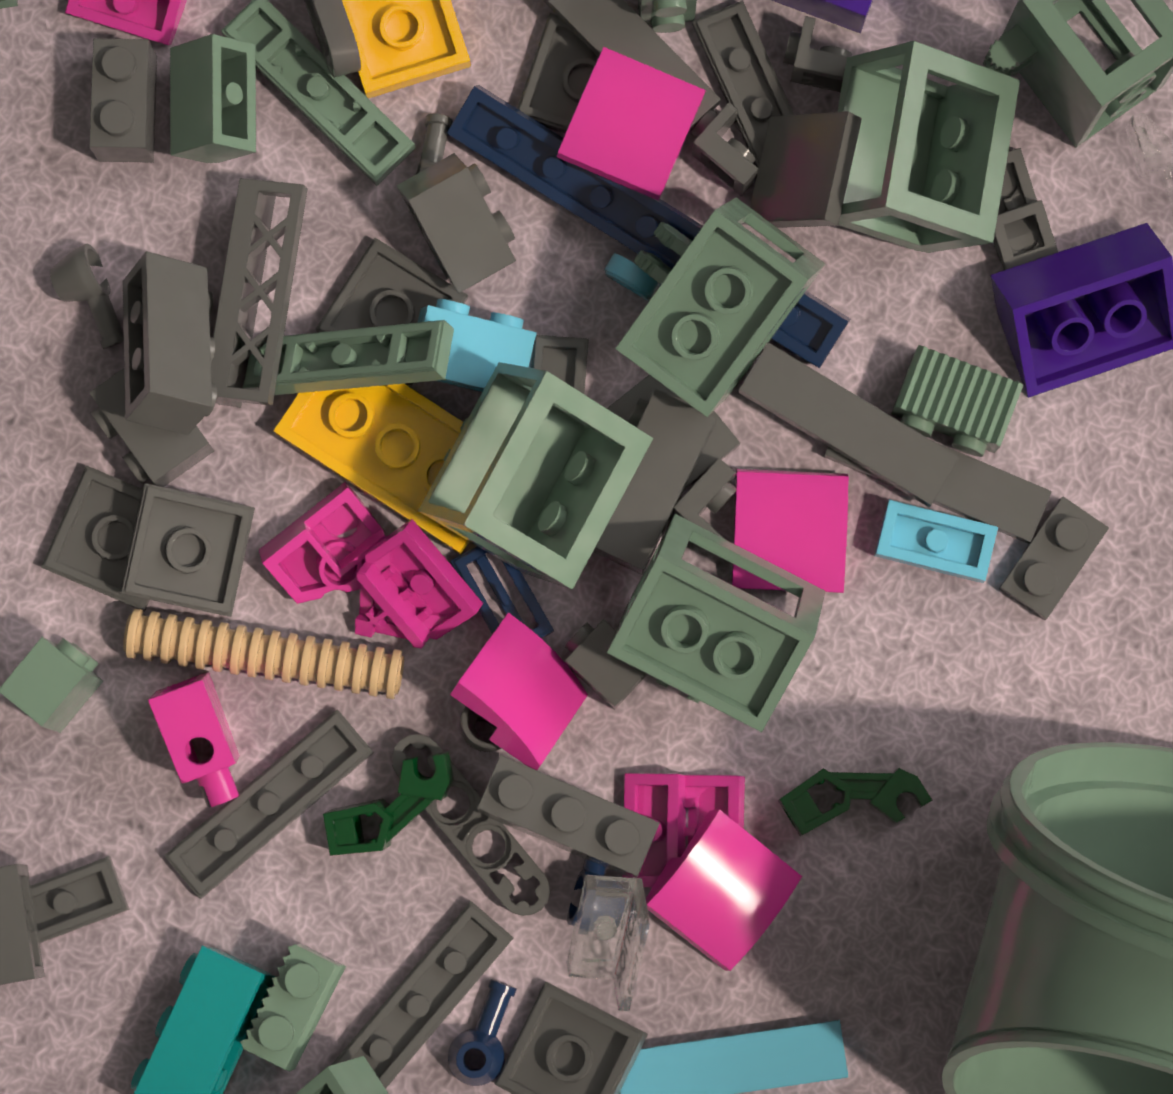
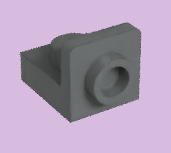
(815, 67)
(729, 159)
(709, 492)

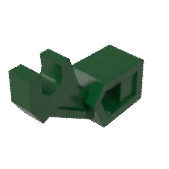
(878, 787)
(417, 793)

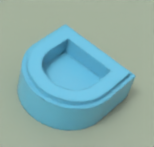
(631, 276)

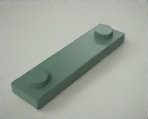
(327, 102)
(359, 358)

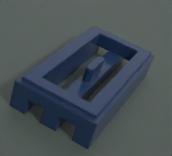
(479, 555)

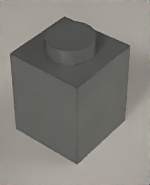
(599, 670)

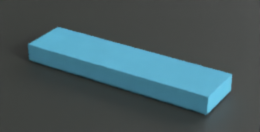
(741, 1062)

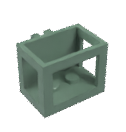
(1065, 73)
(926, 151)
(716, 303)
(536, 473)
(713, 635)

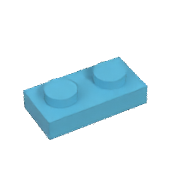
(936, 541)

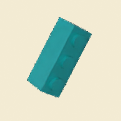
(204, 1027)

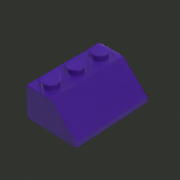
(1087, 308)

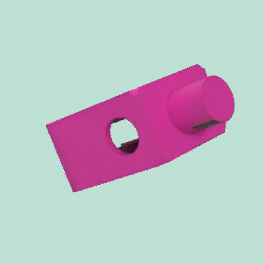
(194, 711)

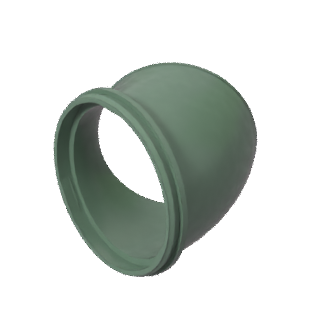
(1077, 930)

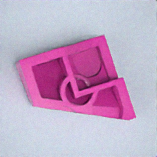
(310, 556)

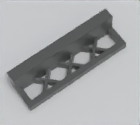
(243, 290)

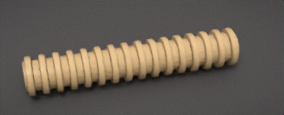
(263, 653)

